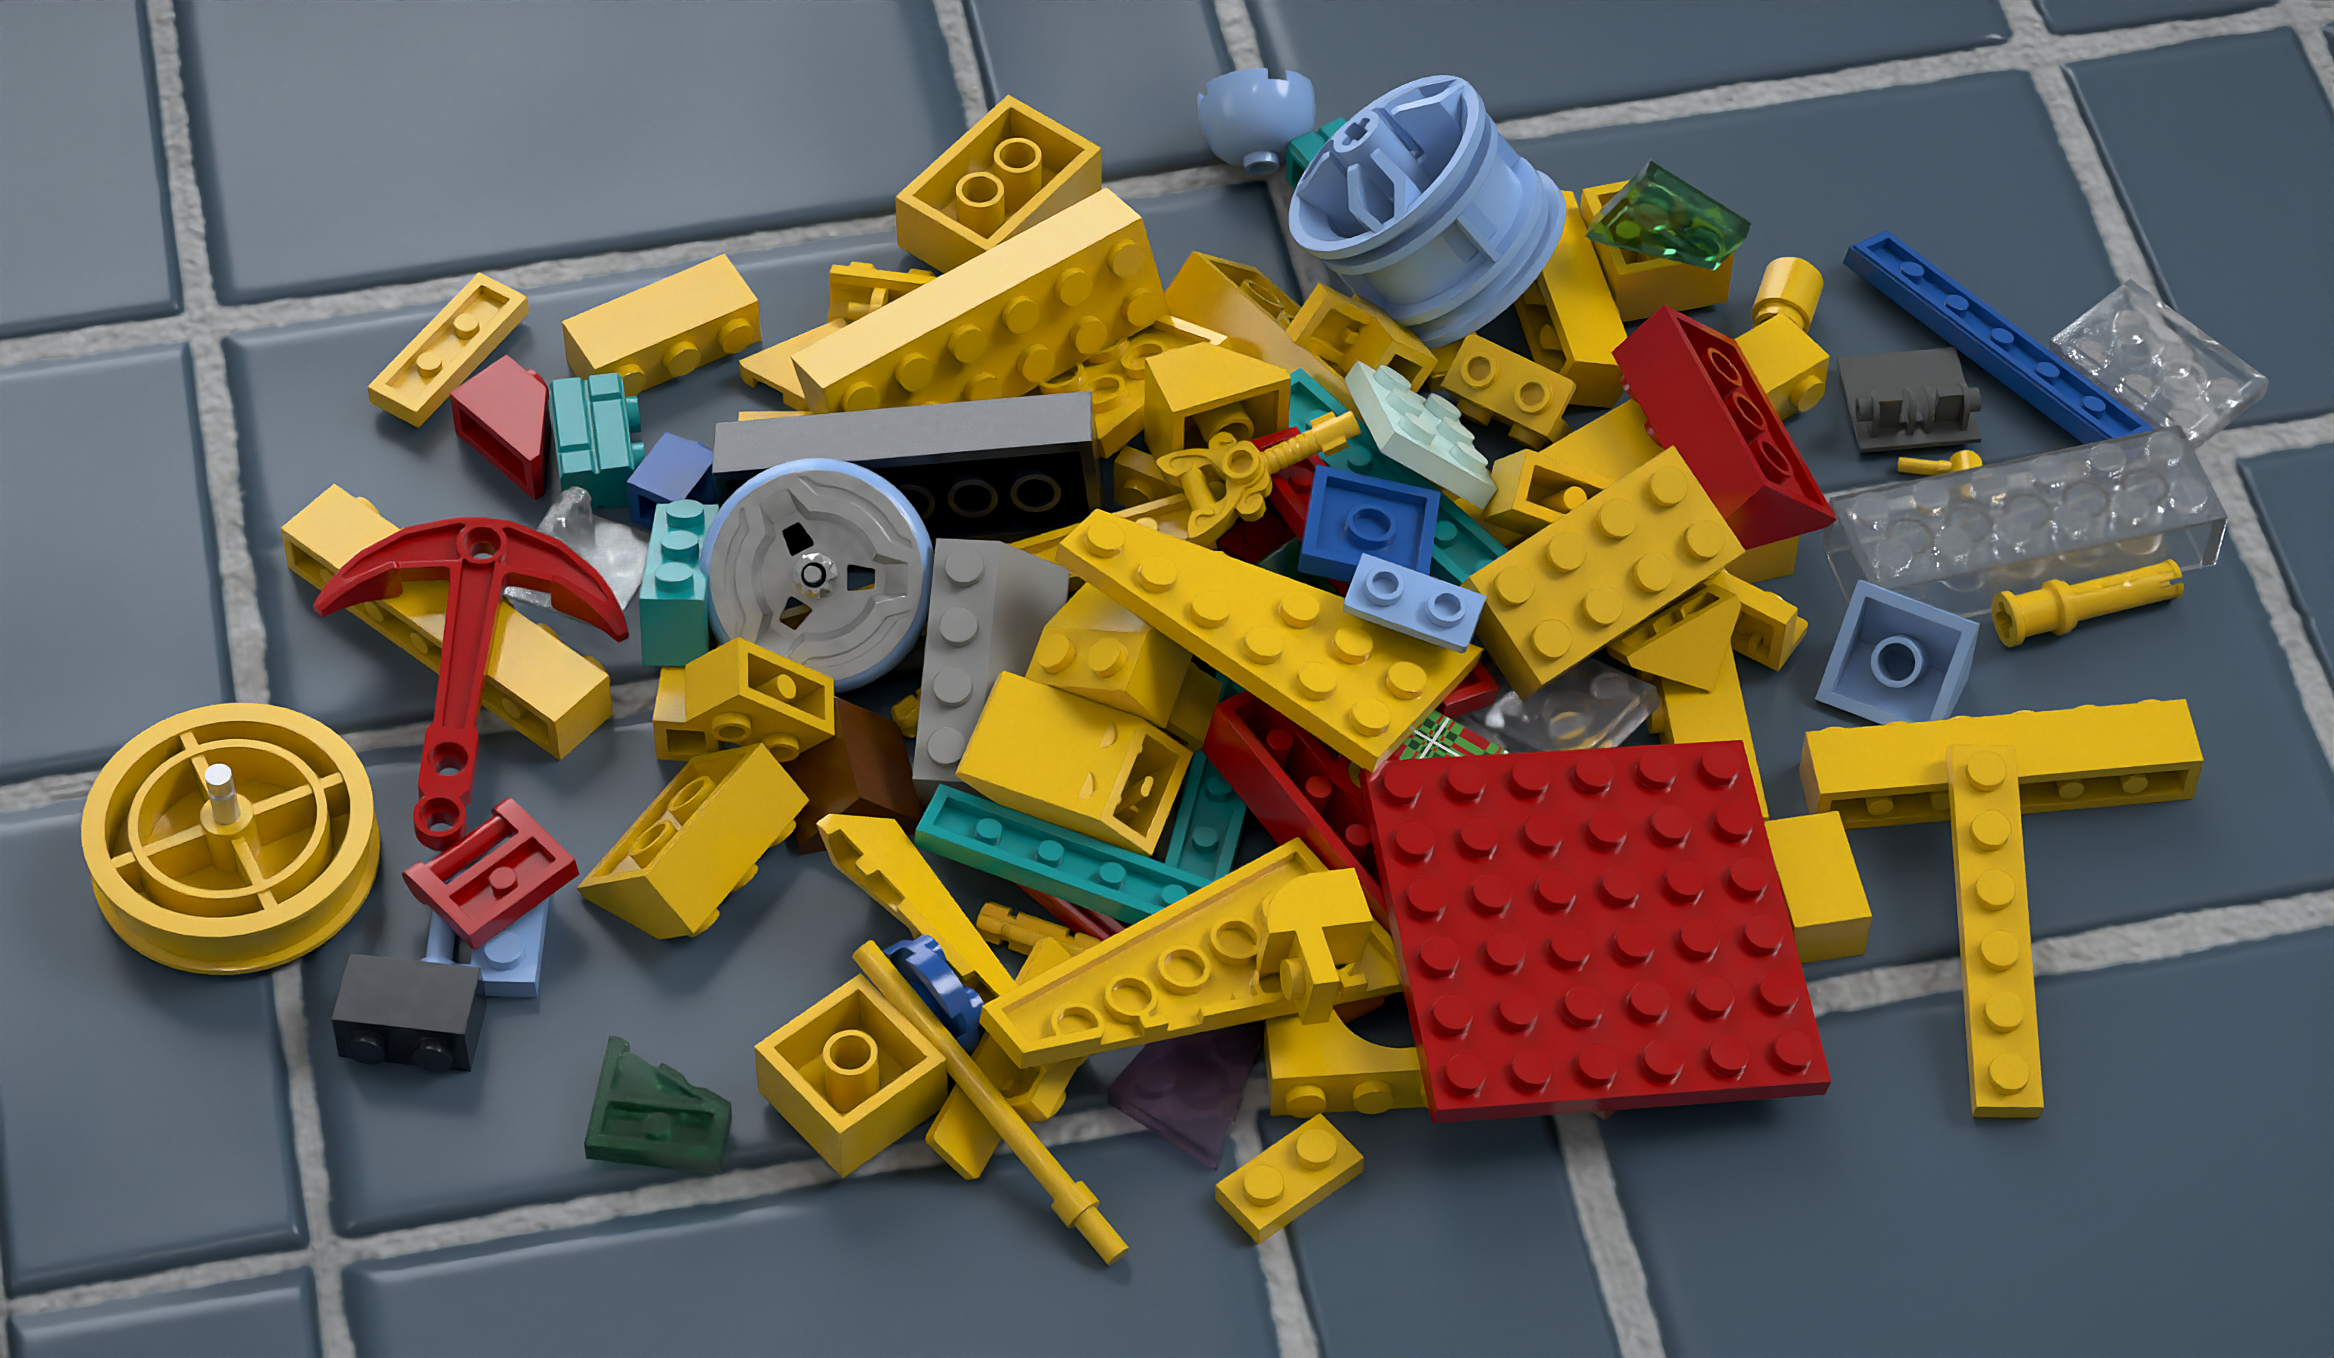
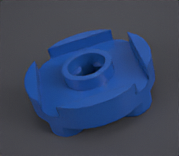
(926, 971)

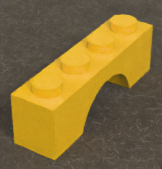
(1336, 1071)

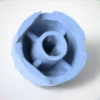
(1255, 117)

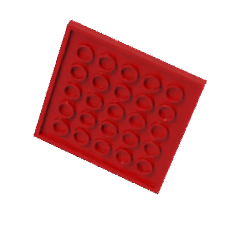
(1591, 931)

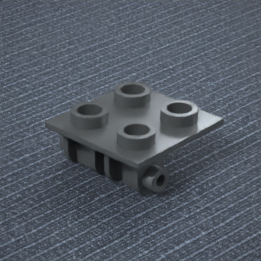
(1909, 399)

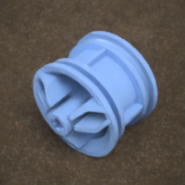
(1428, 210)

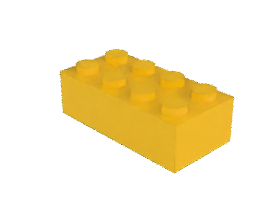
(1600, 572)

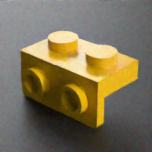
(1510, 389)

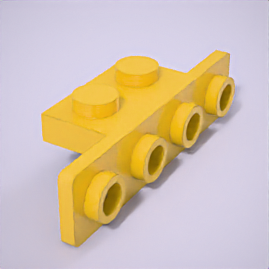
(960, 1129)

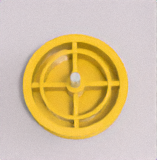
(231, 838)

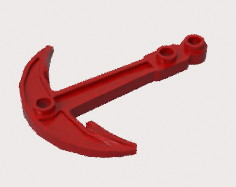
(475, 594)

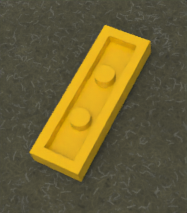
(448, 349)

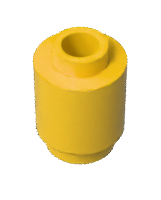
(1791, 288)

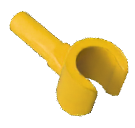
(1959, 461)

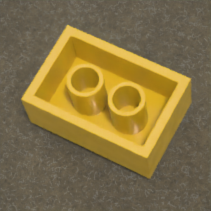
(995, 185)

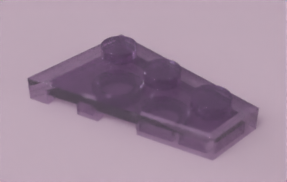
(1191, 1087)

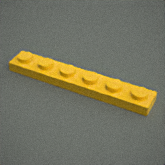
(1994, 932)

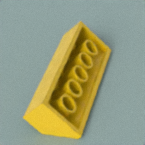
(1254, 316)

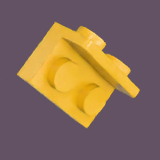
(1765, 625)

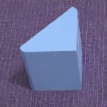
(1898, 658)

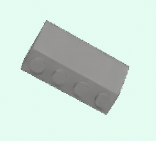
(981, 620)

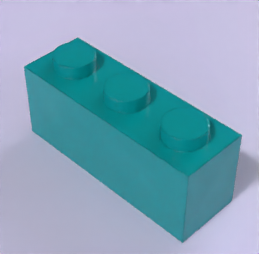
(674, 588)

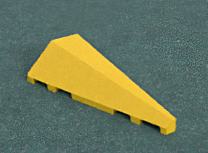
(894, 874)

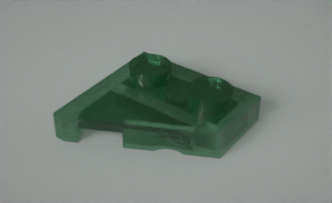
(1669, 221)
(655, 1116)

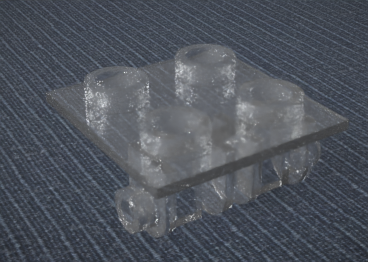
(608, 546)

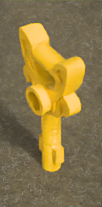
(1245, 472)

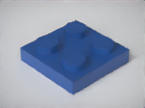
(1368, 516)

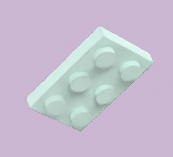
(1420, 432)

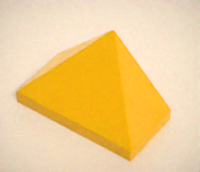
(1684, 640)

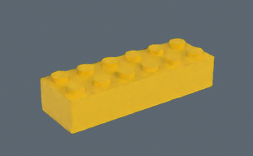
(997, 318)

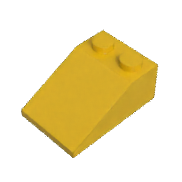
(1110, 657)

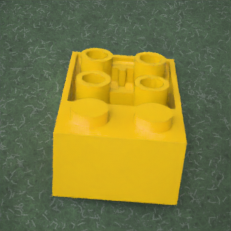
(1074, 763)

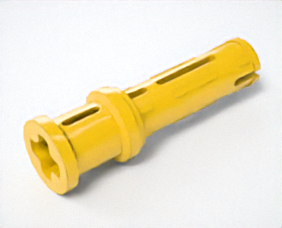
(2060, 606)

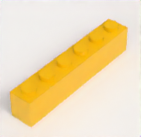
(531, 674)
(2062, 756)

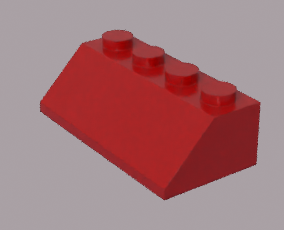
(1723, 426)

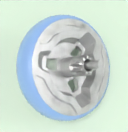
(853, 521)

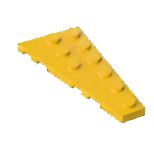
(1272, 635)
(1175, 973)

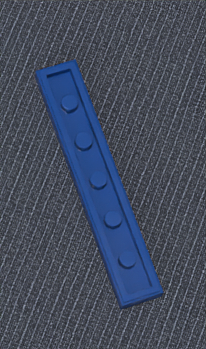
(1991, 340)

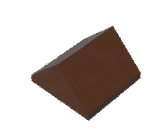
(854, 774)

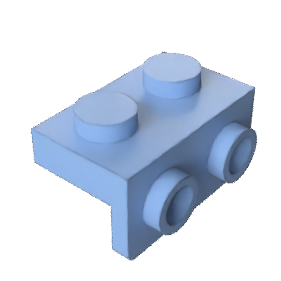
(1414, 603)

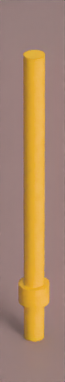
(1072, 1201)

